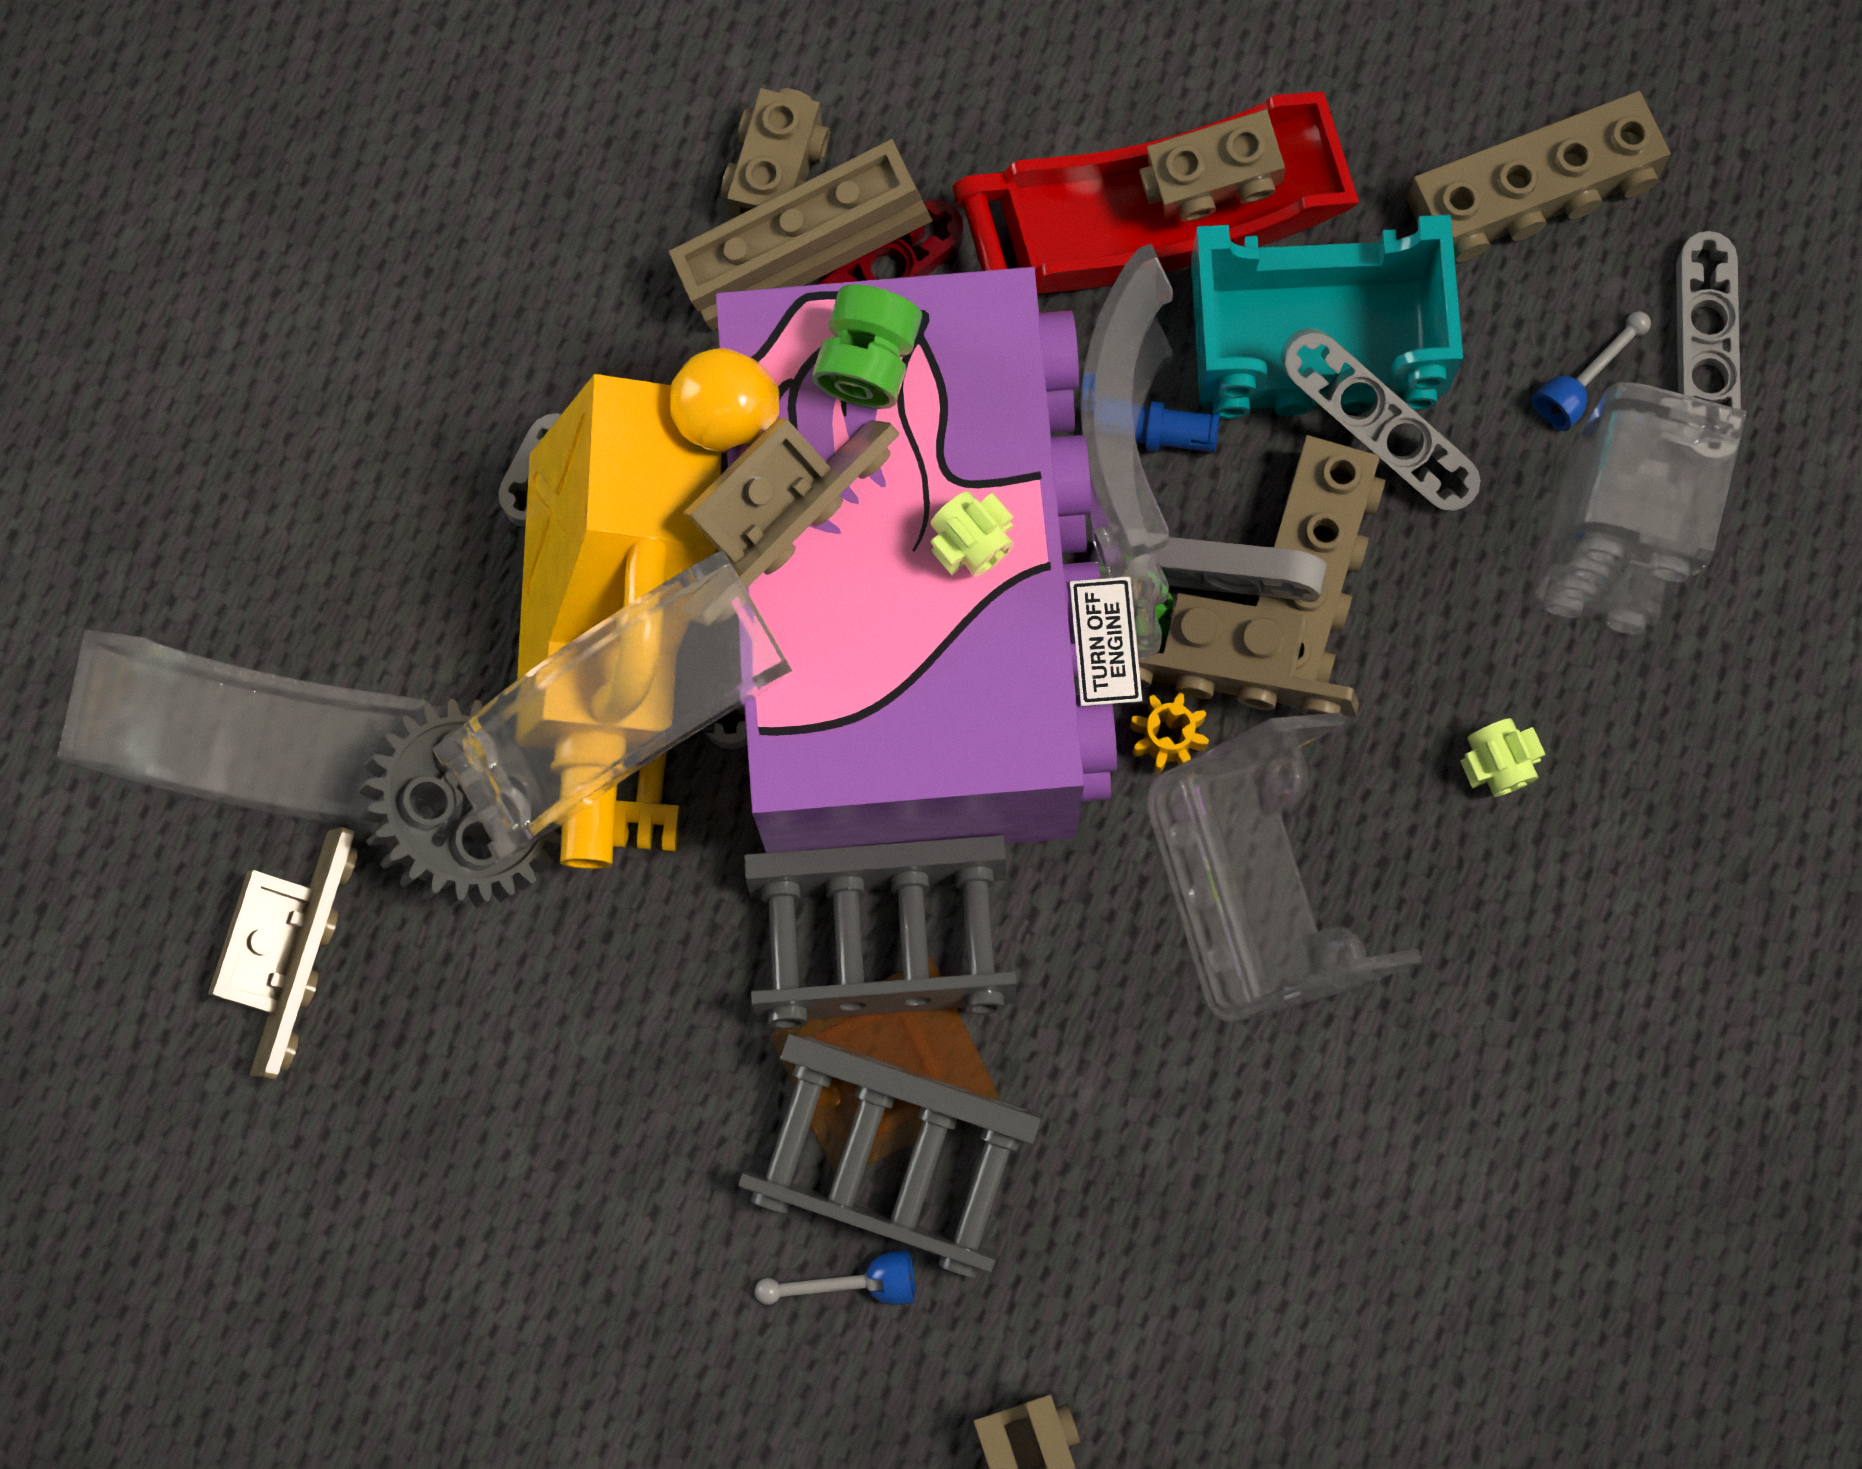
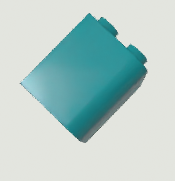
(1379, 300)

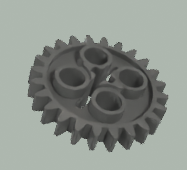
(414, 770)

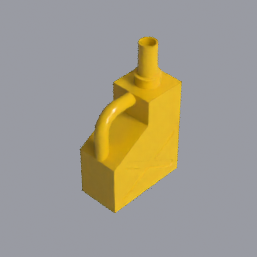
(602, 534)

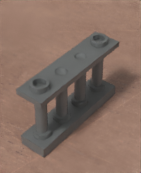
(844, 878)
(939, 1109)

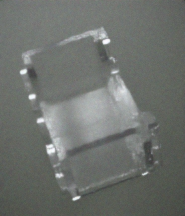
(1638, 504)

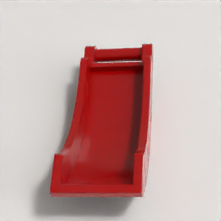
(1090, 212)

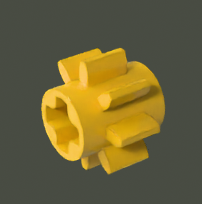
(1174, 715)

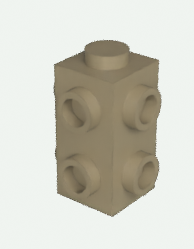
(777, 150)
(1214, 167)

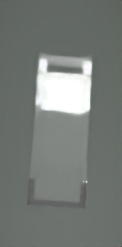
(1118, 372)
(612, 703)
(228, 730)

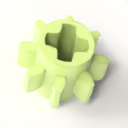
(971, 533)
(1502, 757)

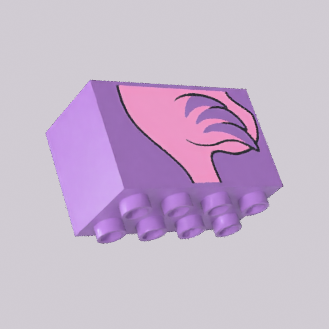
(913, 689)

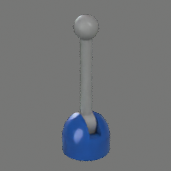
(1571, 393)
(885, 1279)

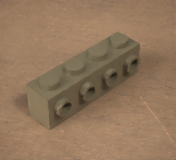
(1544, 175)
(1323, 519)

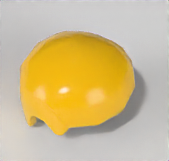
(723, 399)

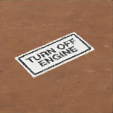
(1105, 641)

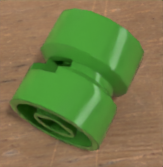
(870, 337)

